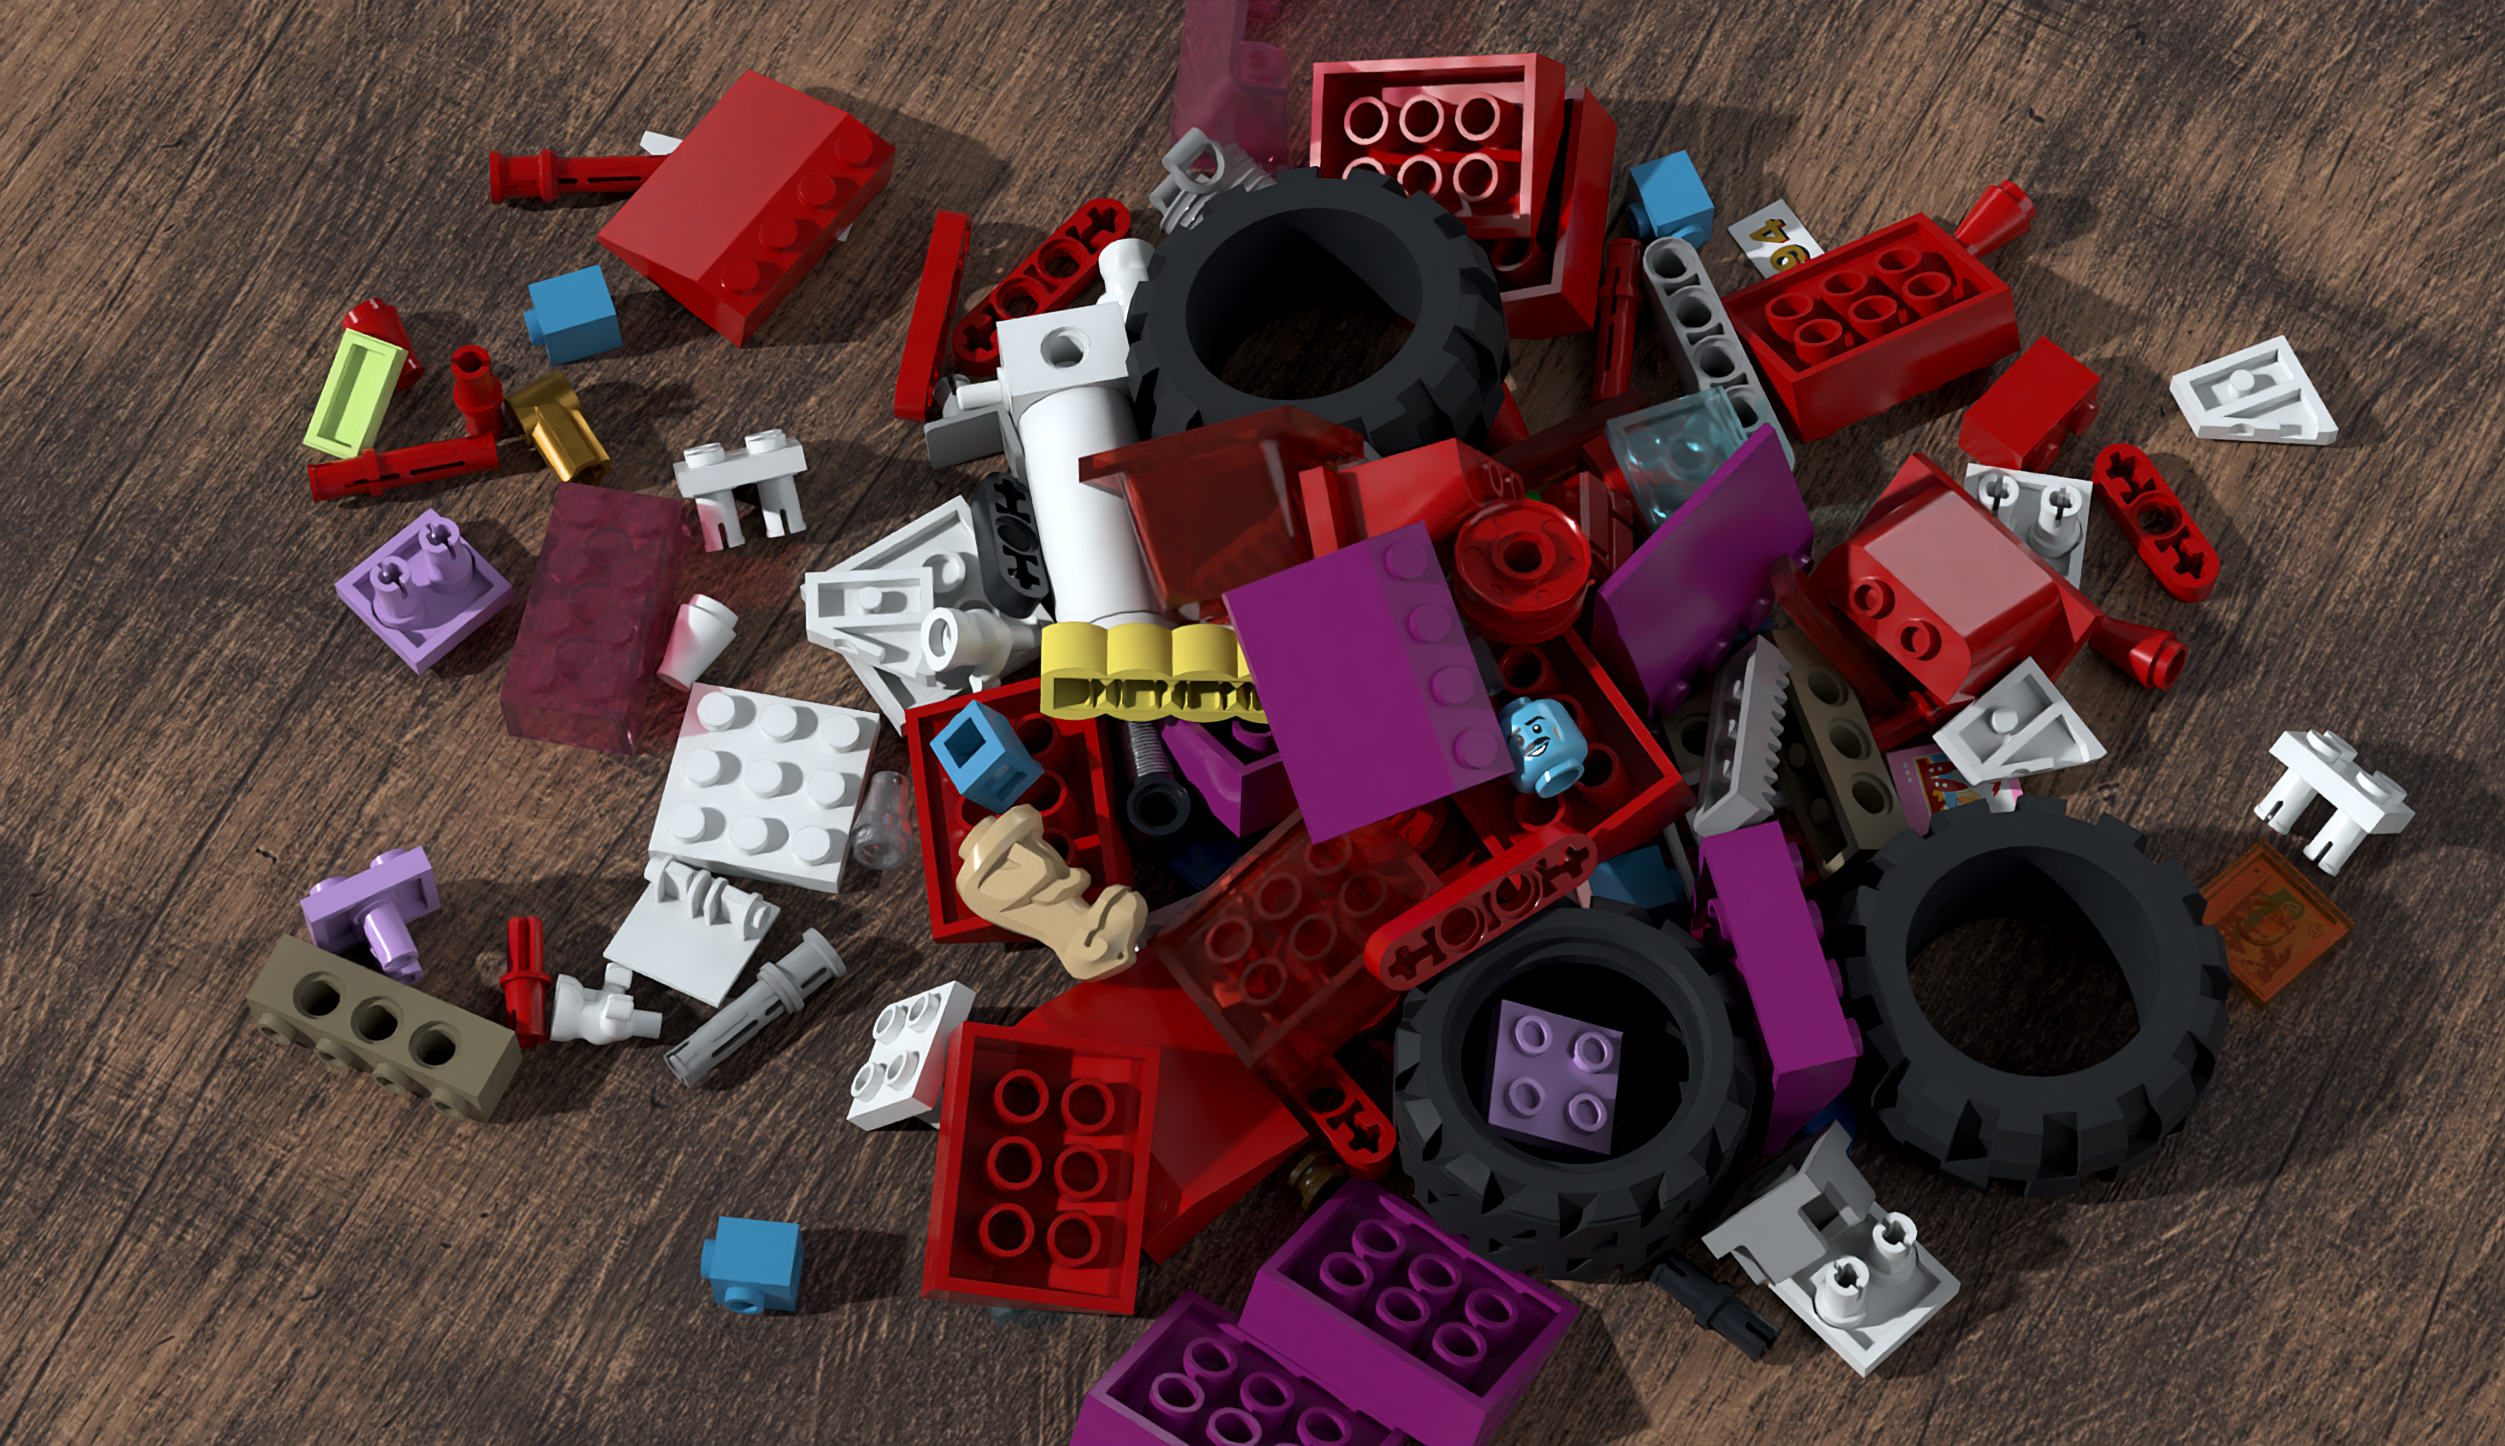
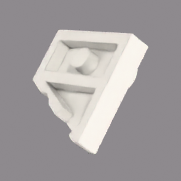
(2254, 398)
(873, 617)
(2017, 730)

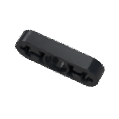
(1001, 513)

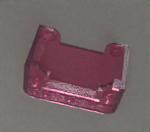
(1233, 85)

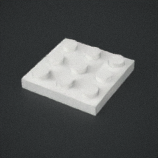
(948, 545)
(765, 787)

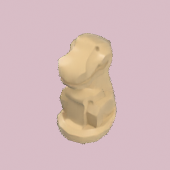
(1030, 890)

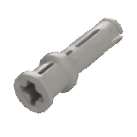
(777, 991)

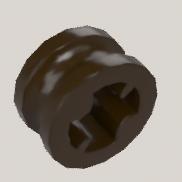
(1315, 1180)

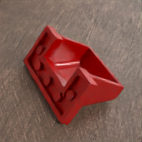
(1430, 483)
(1953, 588)

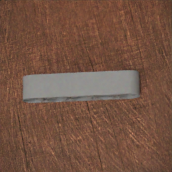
(1705, 348)

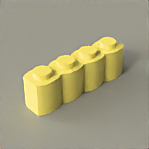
(1146, 673)

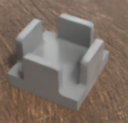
(1776, 1209)

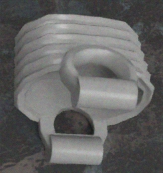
(1185, 192)

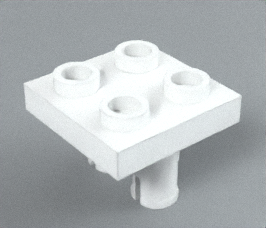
(766, 461)
(2039, 509)
(2327, 767)
(909, 1058)
(1869, 1287)

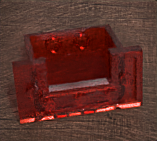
(1221, 503)

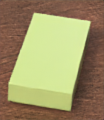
(355, 395)

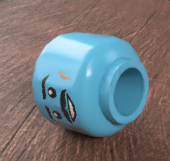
(1542, 745)

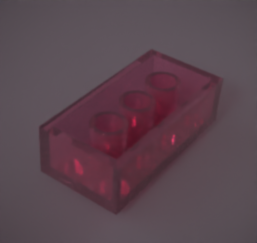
(595, 618)

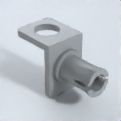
(971, 433)

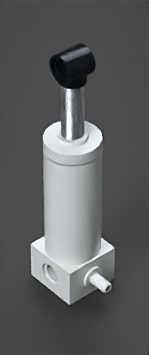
(1066, 401)

